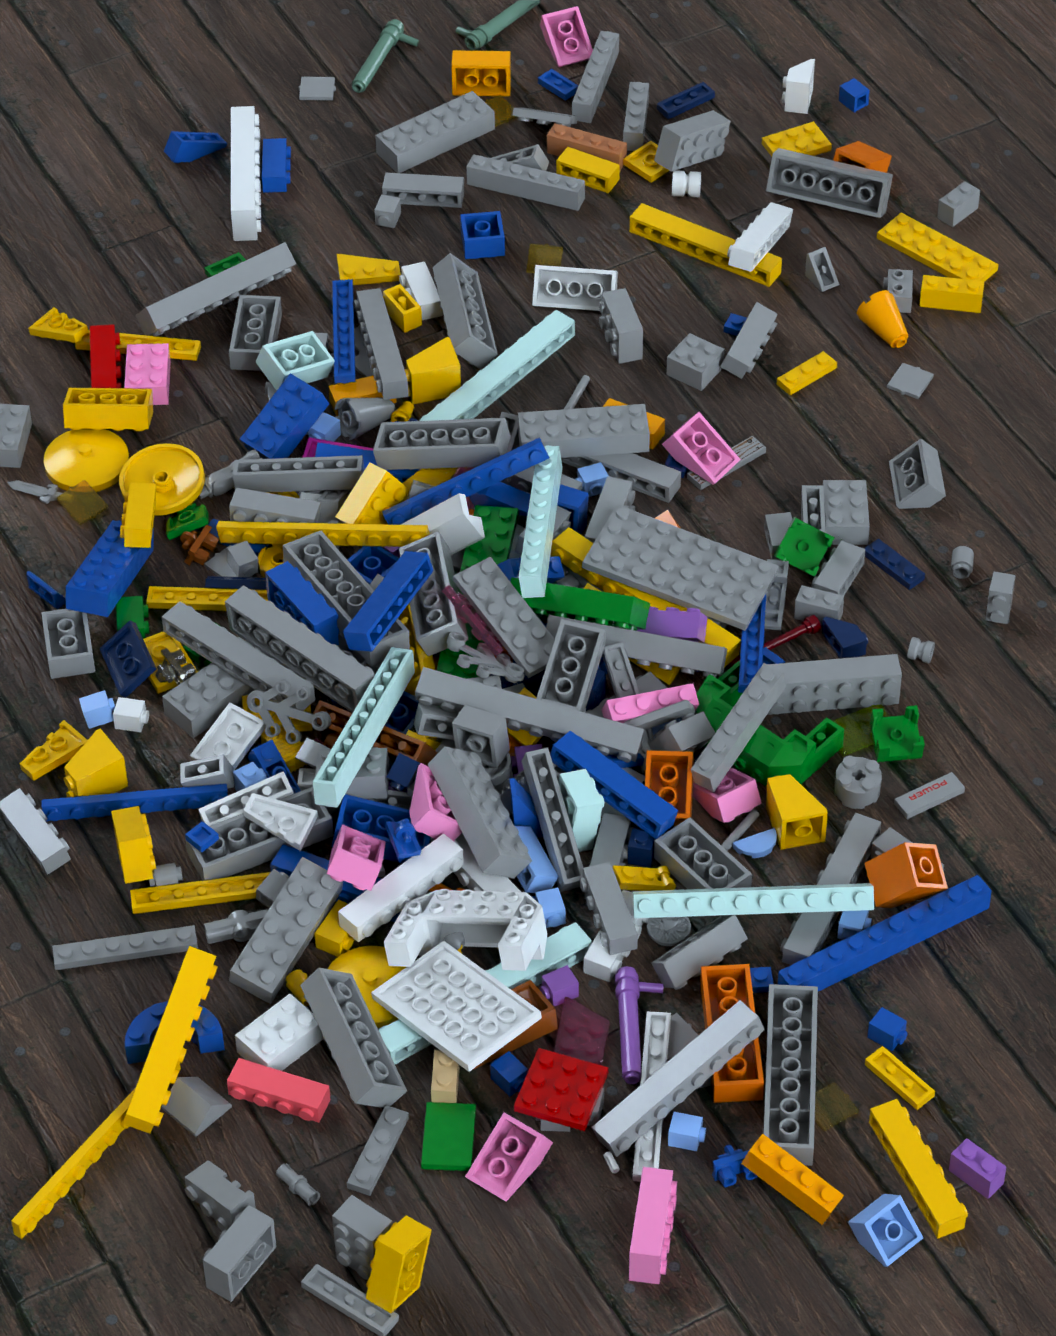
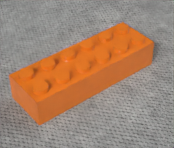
(743, 1074)

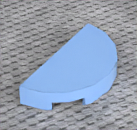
(757, 845)

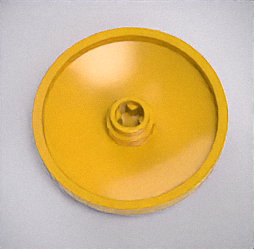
(85, 456)
(172, 468)
(369, 970)

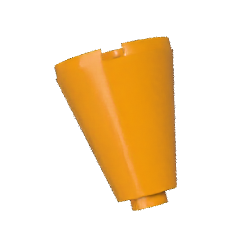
(884, 318)

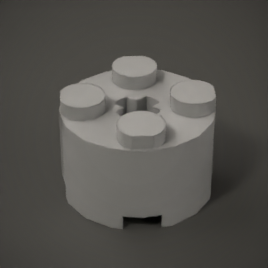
(857, 782)

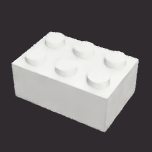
(279, 1035)

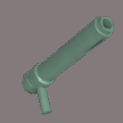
(483, 34)
(389, 37)

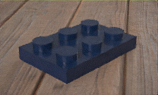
(128, 658)

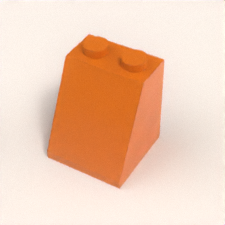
(863, 156)
(906, 874)

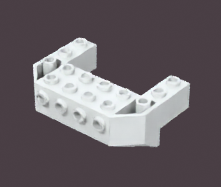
(486, 919)

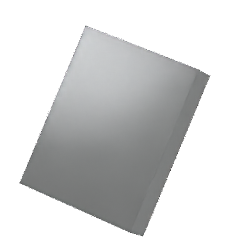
(195, 1104)

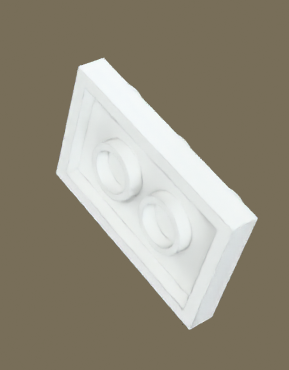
(230, 735)

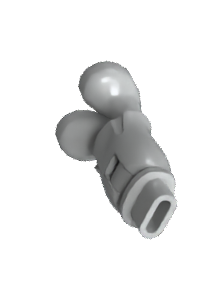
(222, 480)

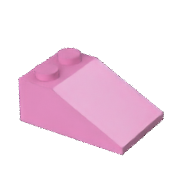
(566, 36)
(701, 449)
(732, 797)
(429, 808)
(508, 1157)

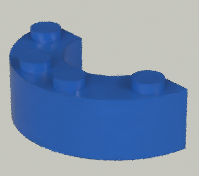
(142, 1031)

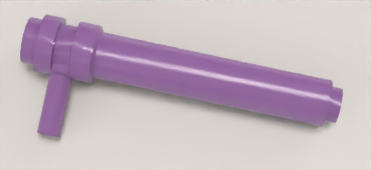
(627, 994)

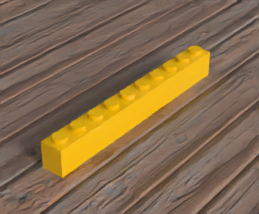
(573, 550)

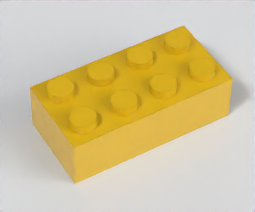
(108, 408)

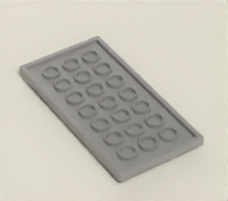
(680, 567)

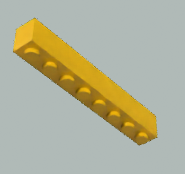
(698, 242)
(169, 1040)

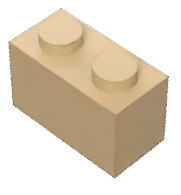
(444, 1079)

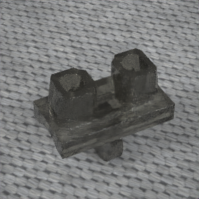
(171, 669)

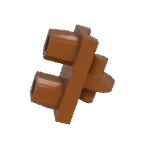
(195, 544)

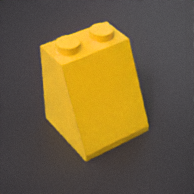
(433, 373)
(96, 768)
(794, 813)

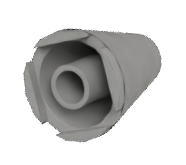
(362, 414)

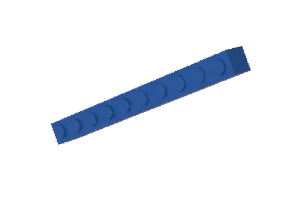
(889, 936)

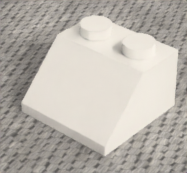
(799, 87)

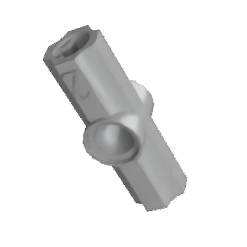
(238, 925)

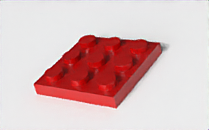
(561, 1089)

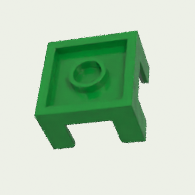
(804, 546)
(896, 736)

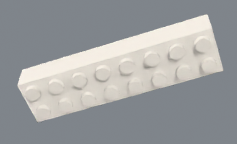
(245, 173)

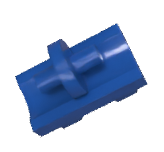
(403, 839)
(729, 1165)

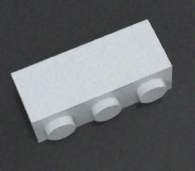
(422, 288)

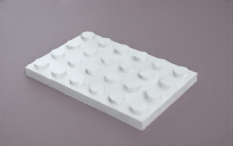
(456, 1005)

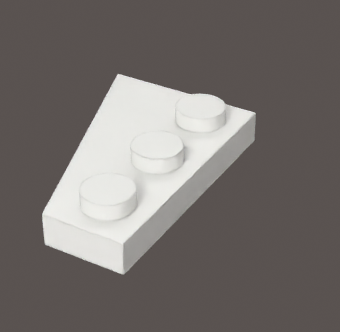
(282, 819)

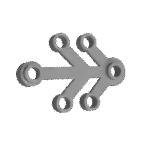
(484, 657)
(284, 710)

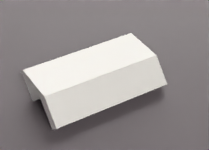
(452, 522)

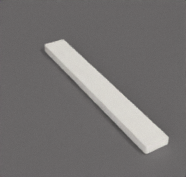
(654, 1057)

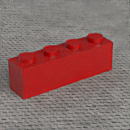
(105, 356)

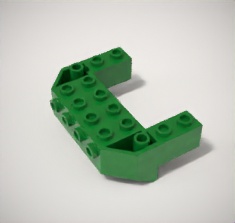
(765, 752)

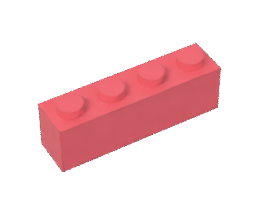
(278, 1090)

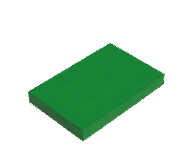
(448, 1136)

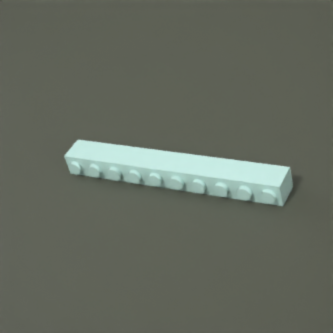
(506, 369)
(540, 525)
(363, 727)
(753, 900)
(562, 949)

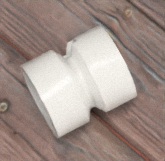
(686, 184)

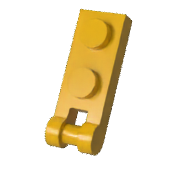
(644, 878)

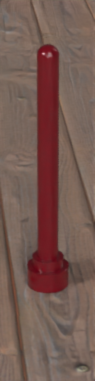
(809, 625)

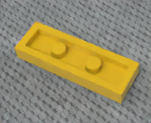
(806, 373)
(899, 1077)

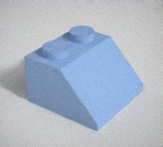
(886, 1228)

